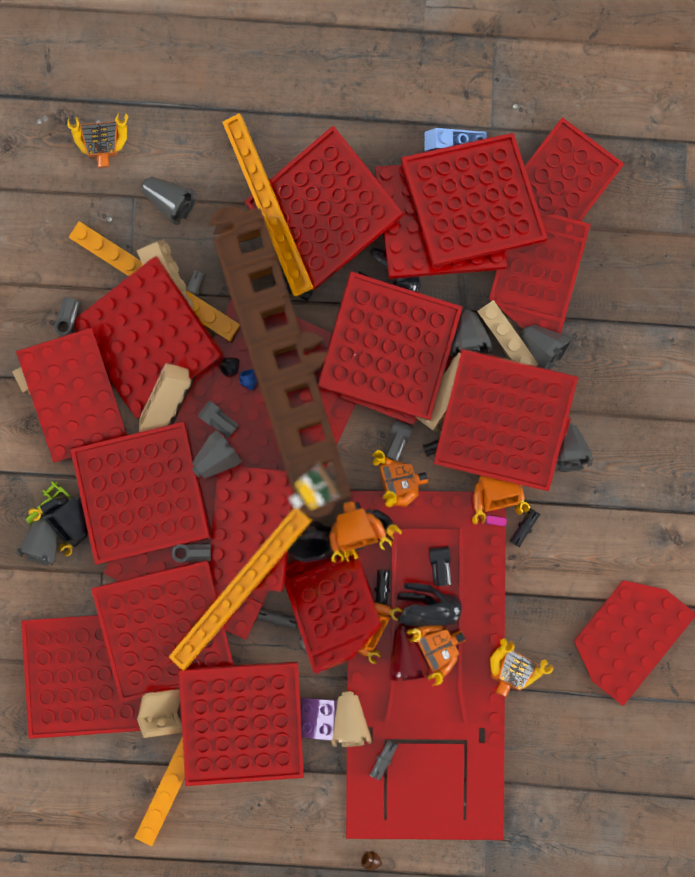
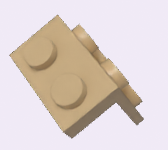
(159, 714)

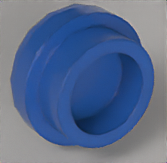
(248, 379)

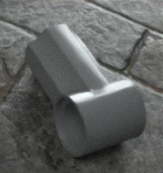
(67, 315)
(215, 417)
(398, 437)
(194, 552)

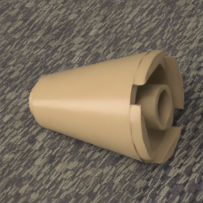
(350, 723)

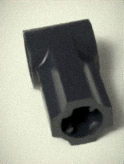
(440, 565)

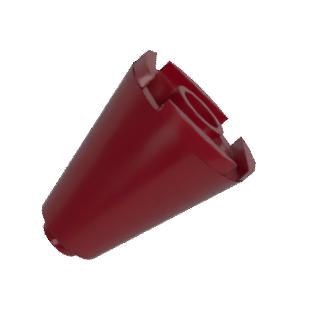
(407, 657)

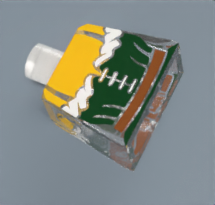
(315, 489)

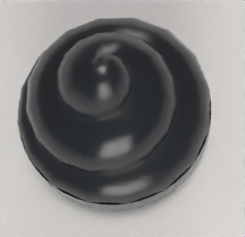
(229, 366)

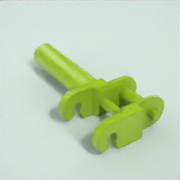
(54, 485)

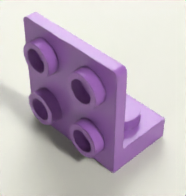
(318, 718)

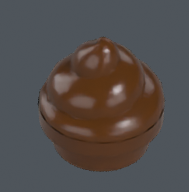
(370, 860)

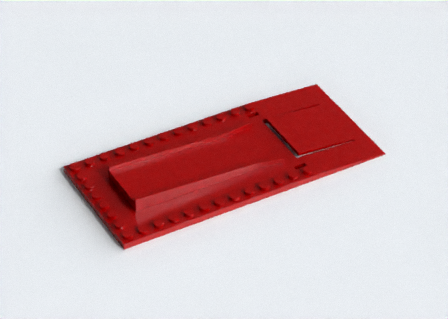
(428, 778)

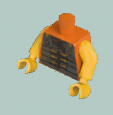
(100, 139)
(514, 669)

